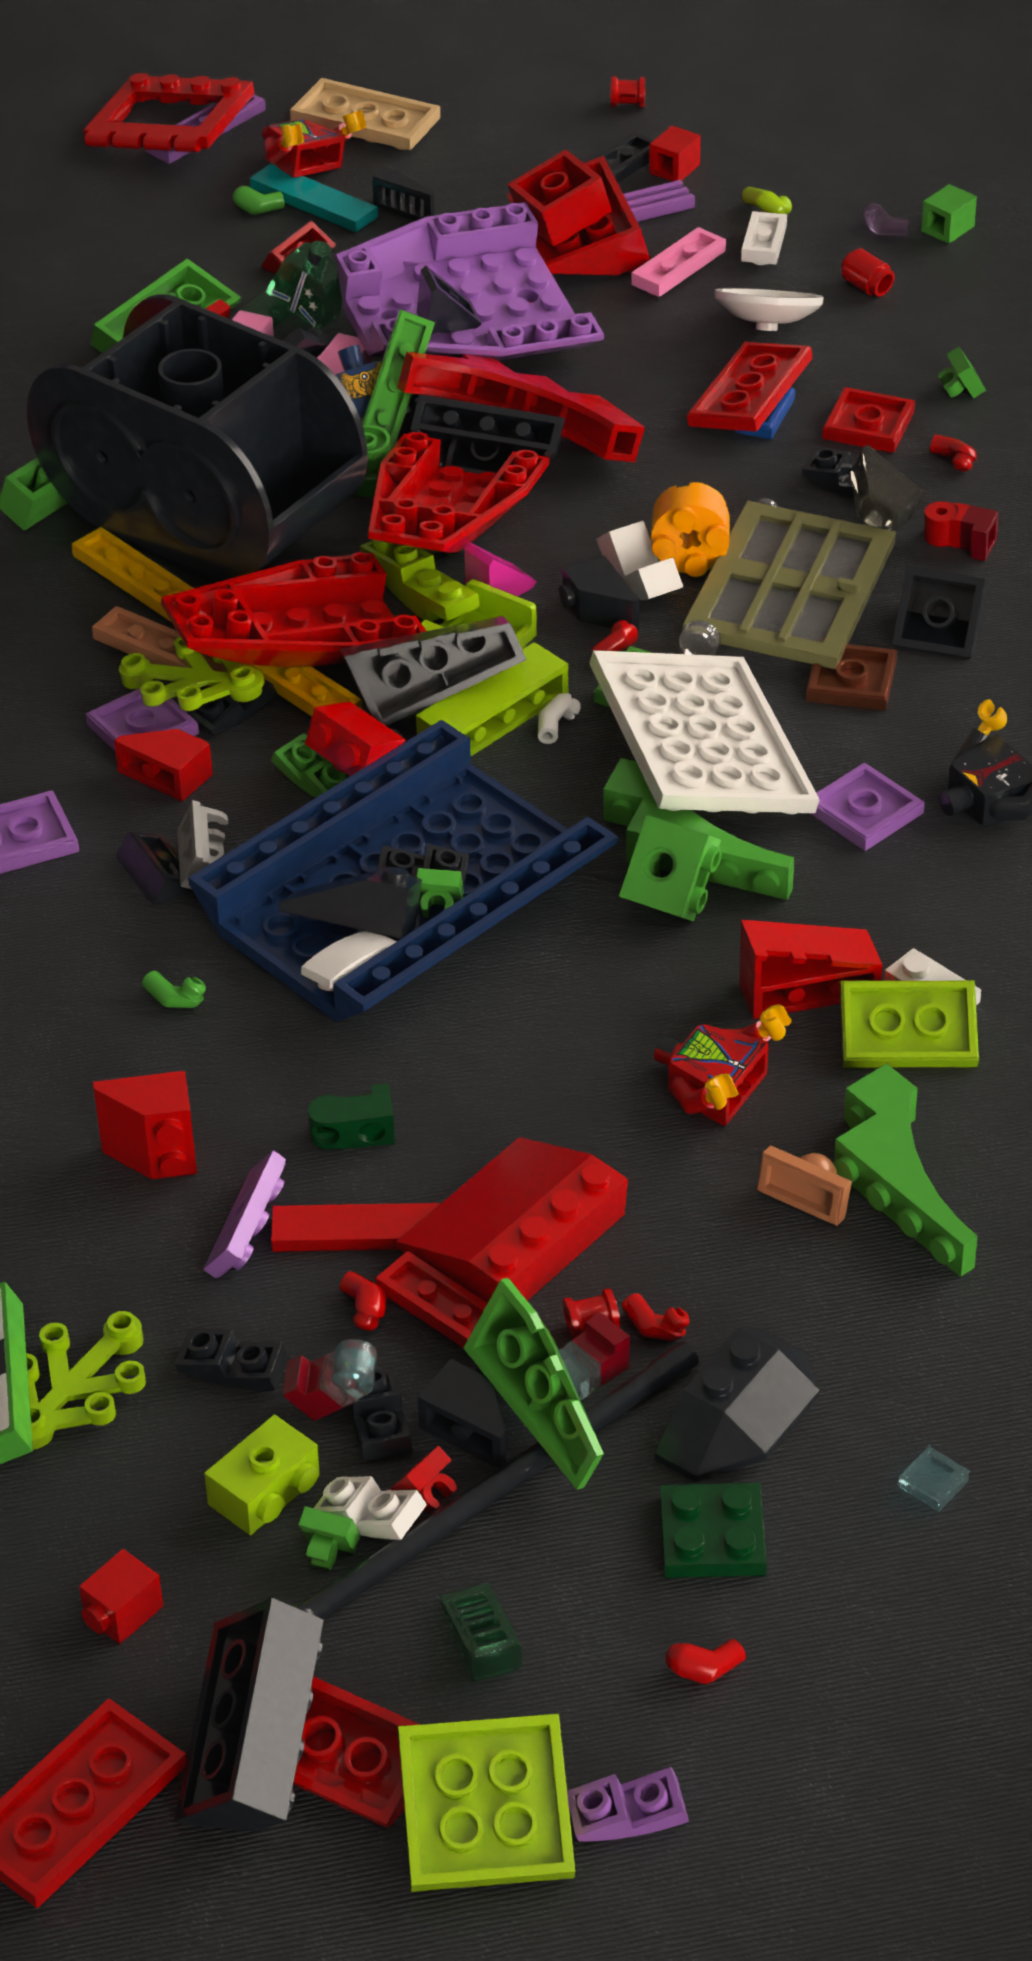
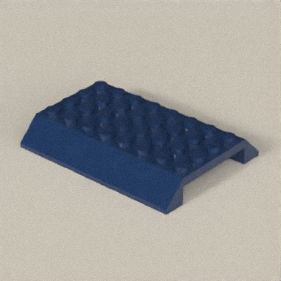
(402, 801)

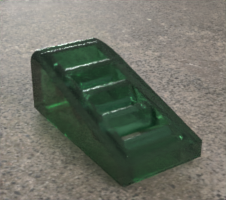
(491, 1658)

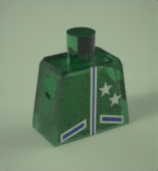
(309, 284)

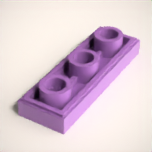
(246, 1216)

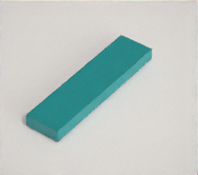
(315, 198)

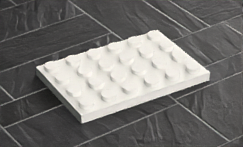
(703, 733)

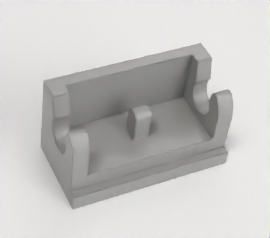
(198, 843)

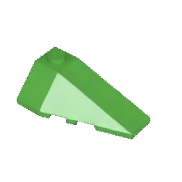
(529, 1373)

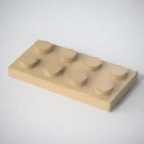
(388, 117)

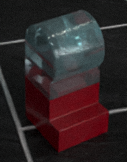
(596, 1355)
(331, 1380)

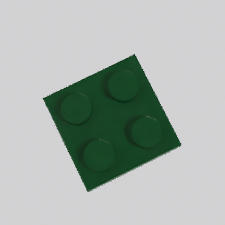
(713, 1530)

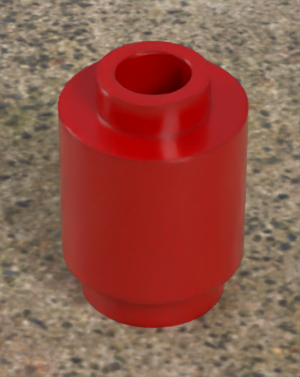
(867, 272)

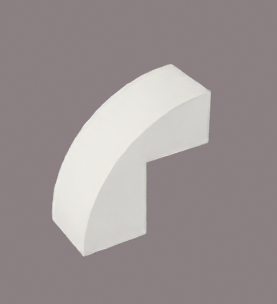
(632, 556)

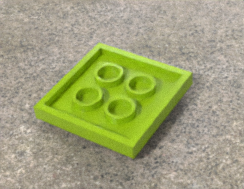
(485, 1802)

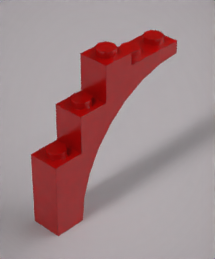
(486, 381)

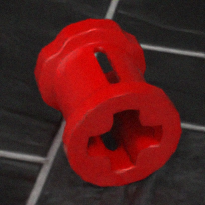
(627, 91)
(580, 1311)

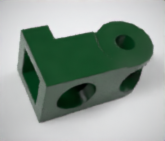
(352, 1120)

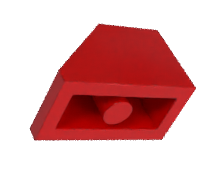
(165, 761)

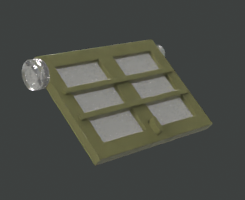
(788, 586)

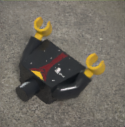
(988, 775)

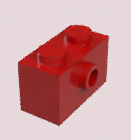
(349, 737)

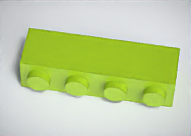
(501, 701)

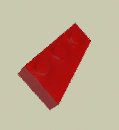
(802, 964)

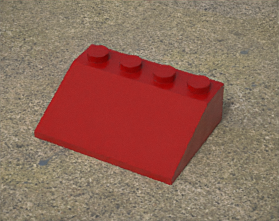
(603, 248)
(520, 1218)

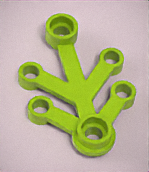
(239, 681)
(121, 1337)

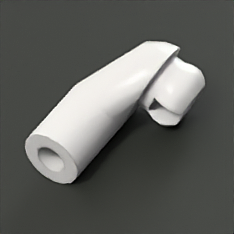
(549, 716)

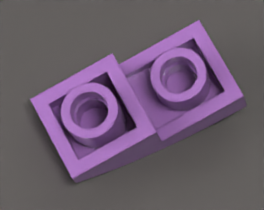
(619, 1811)

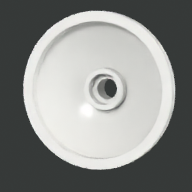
(768, 306)

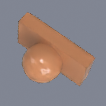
(805, 1183)

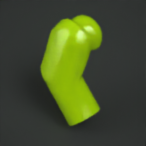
(766, 200)

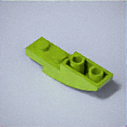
(419, 585)

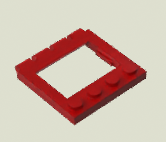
(109, 129)

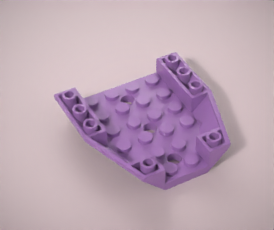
(484, 257)

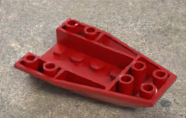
(444, 506)
(290, 613)

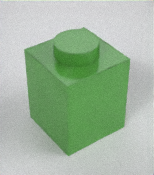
(948, 213)

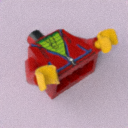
(306, 147)
(720, 1066)

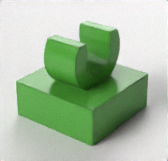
(960, 375)
(439, 888)
(327, 1535)

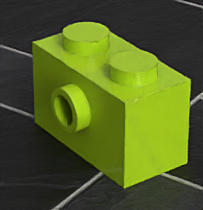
(262, 1475)

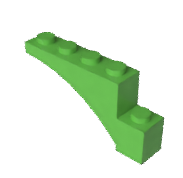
(741, 863)
(888, 1172)

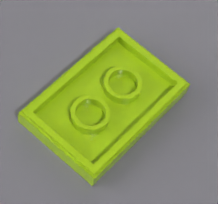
(909, 1024)

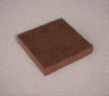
(859, 680)

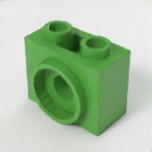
(693, 859)

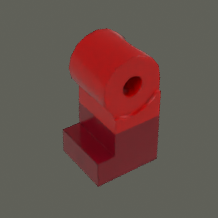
(961, 527)

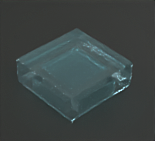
(934, 1478)

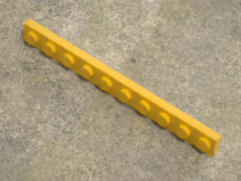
(149, 582)

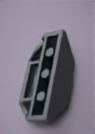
(483, 435)
(738, 1406)

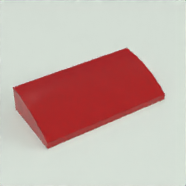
(352, 1754)

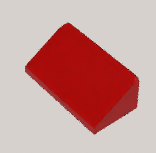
(308, 234)

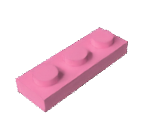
(678, 262)

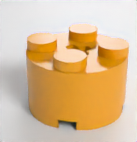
(690, 527)

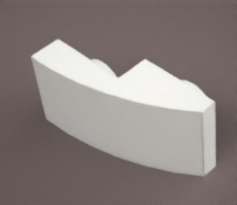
(344, 957)
(374, 1511)

